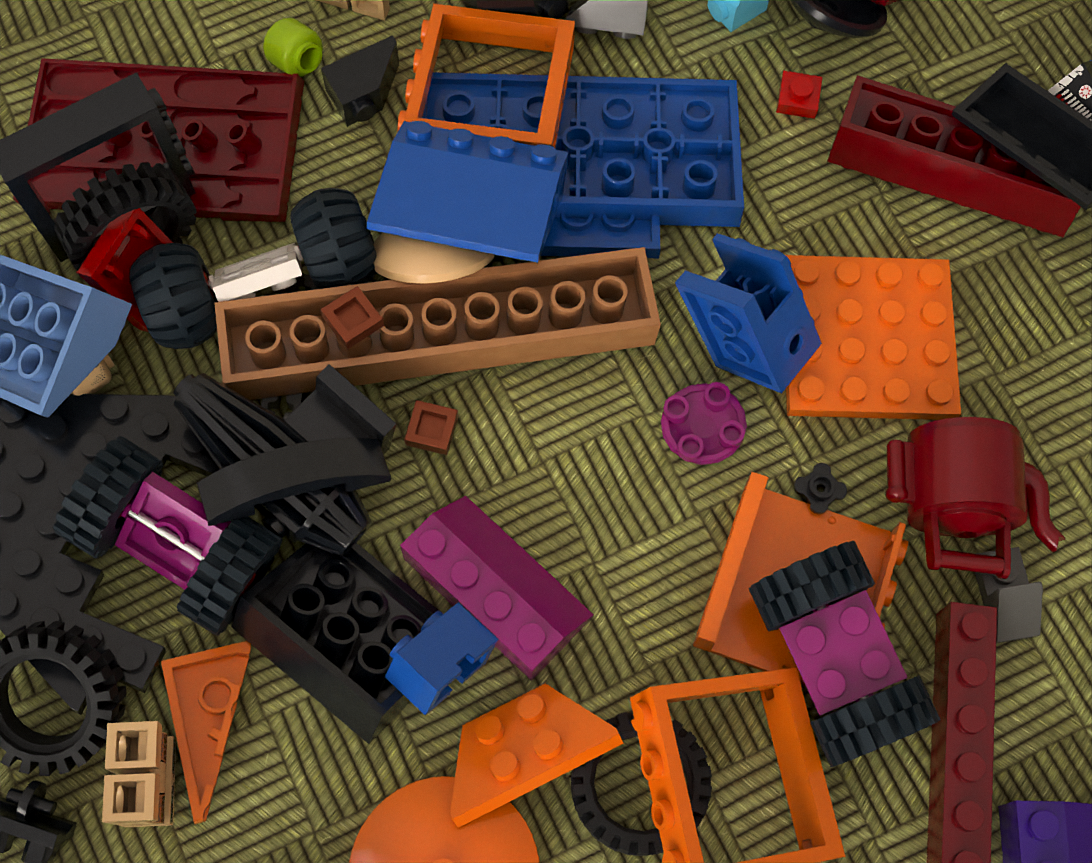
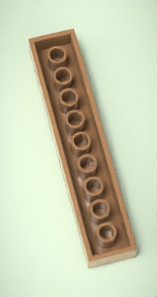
(442, 327)

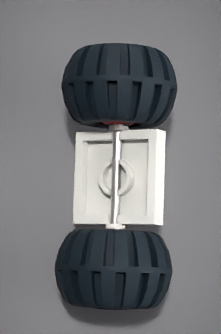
(180, 294)

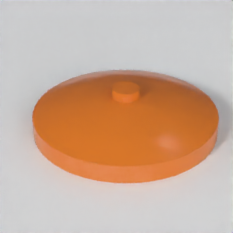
(418, 828)

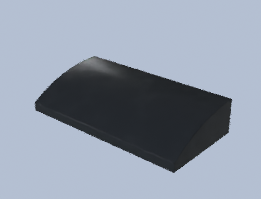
(1033, 130)

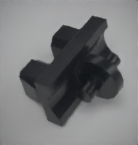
(31, 817)

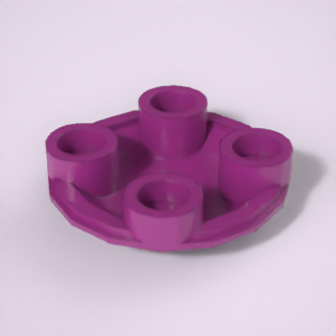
(703, 423)

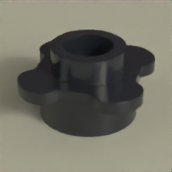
(808, 490)

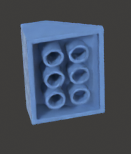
(51, 334)

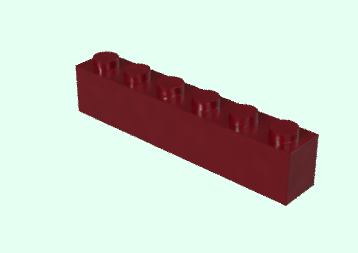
(964, 736)

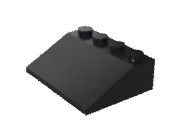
(333, 630)

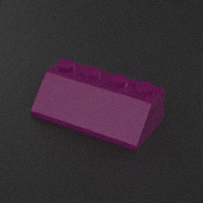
(497, 583)

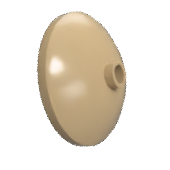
(425, 261)

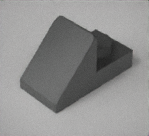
(1015, 598)

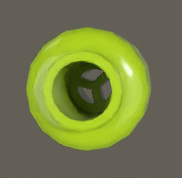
(293, 47)

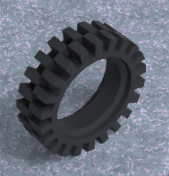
(118, 195)
(96, 679)

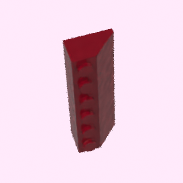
(929, 150)

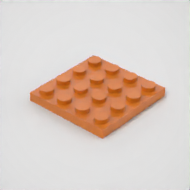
(882, 339)

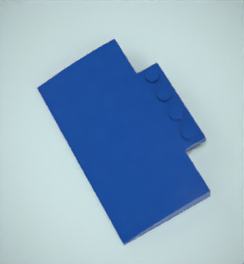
(634, 147)

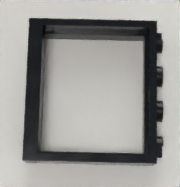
(78, 130)

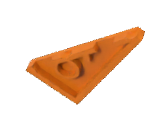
(203, 702)

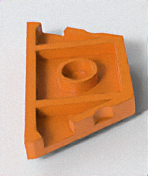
(524, 748)

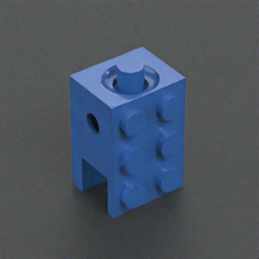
(752, 314)

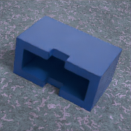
(445, 650)

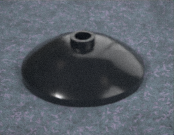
(843, 17)

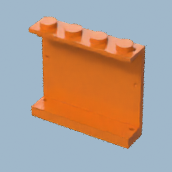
(769, 536)

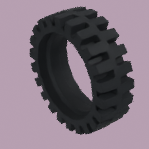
(630, 840)

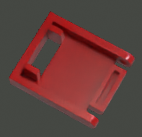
(115, 252)

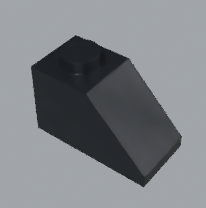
(362, 80)

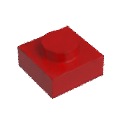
(799, 94)

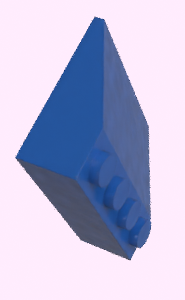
(469, 191)

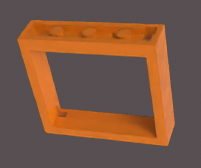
(499, 30)
(794, 749)

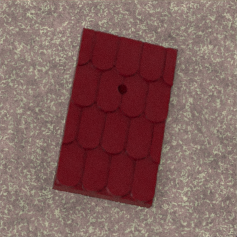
(230, 122)

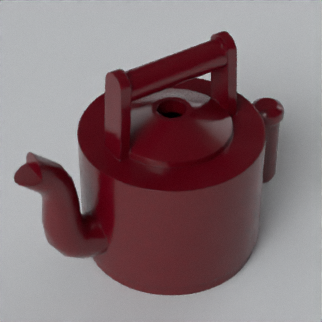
(969, 483)

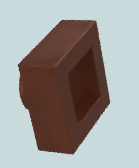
(352, 317)
(431, 427)

